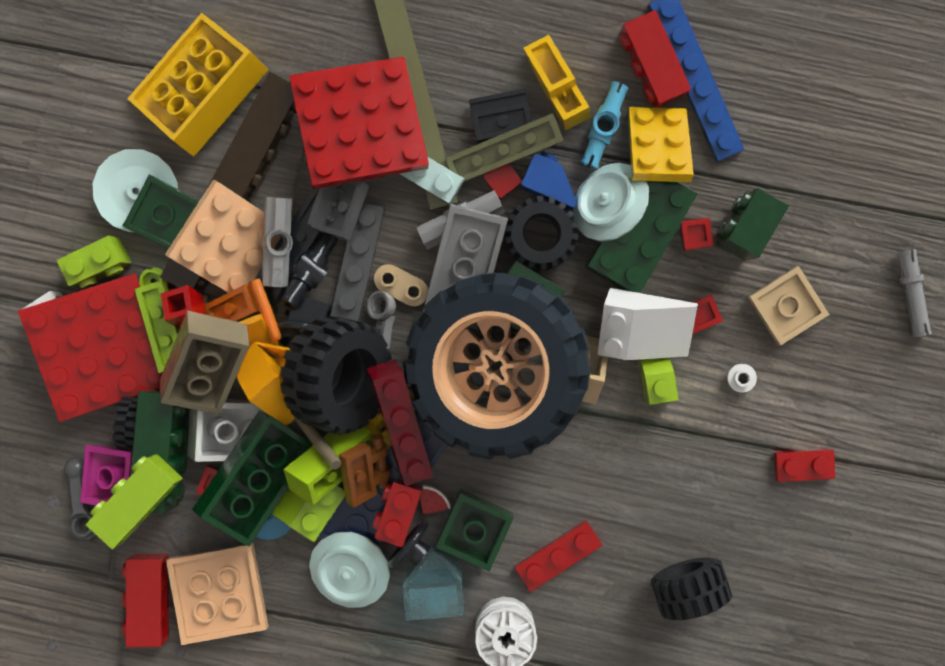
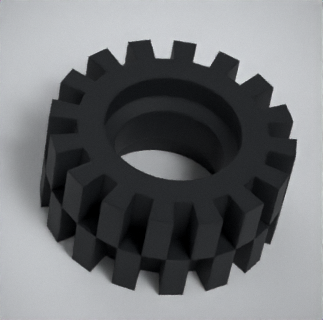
(125, 423)

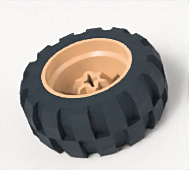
(452, 397)

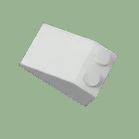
(645, 326)
(215, 435)

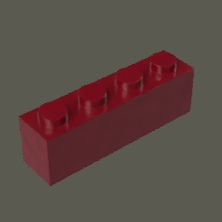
(400, 422)

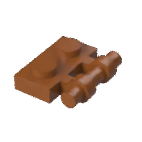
(358, 470)

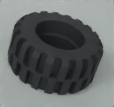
(311, 370)

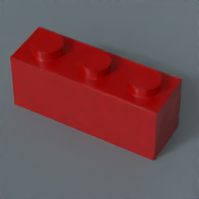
(654, 60)
(146, 600)

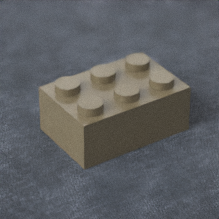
(203, 362)

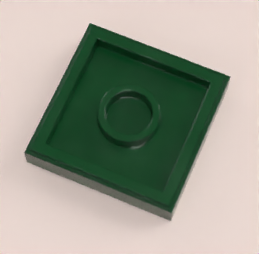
(160, 211)

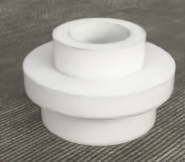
(733, 374)

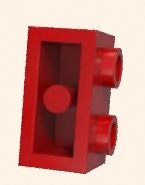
(398, 513)

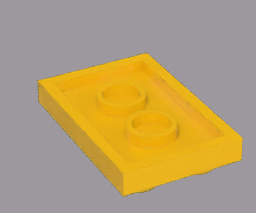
(660, 144)

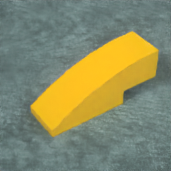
(557, 82)

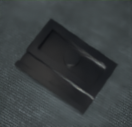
(499, 113)

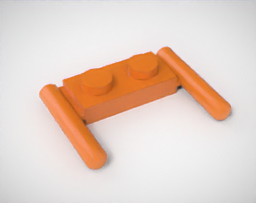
(244, 303)

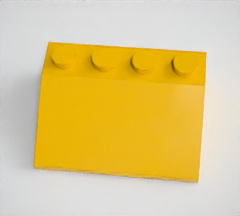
(198, 84)

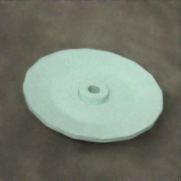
(121, 180)
(610, 203)
(349, 569)

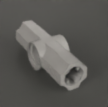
(432, 230)
(276, 262)

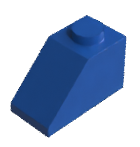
(548, 179)

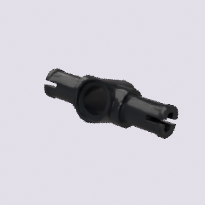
(309, 271)

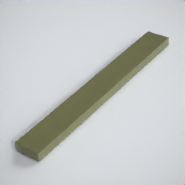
(401, 43)

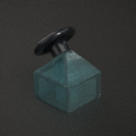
(434, 581)

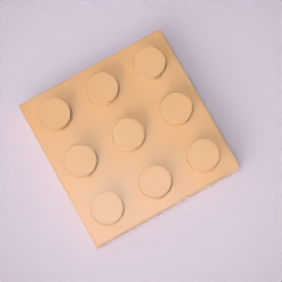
(222, 239)
(217, 593)

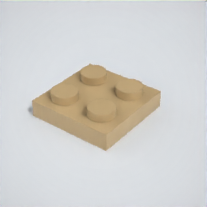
(788, 305)

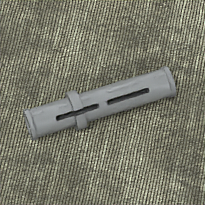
(914, 292)

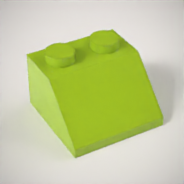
(305, 517)

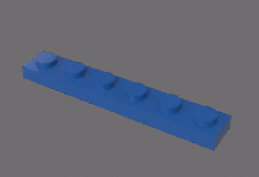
(704, 93)

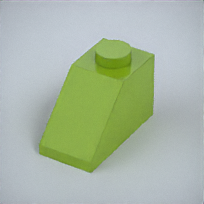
(657, 380)

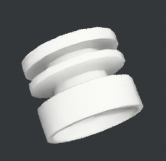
(496, 619)

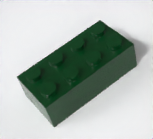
(633, 257)
(163, 432)
(251, 479)

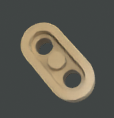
(401, 284)

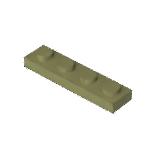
(506, 148)

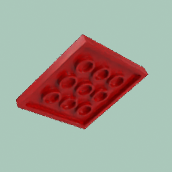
(358, 122)
(92, 347)

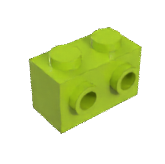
(94, 262)

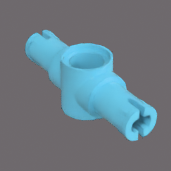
(609, 111)

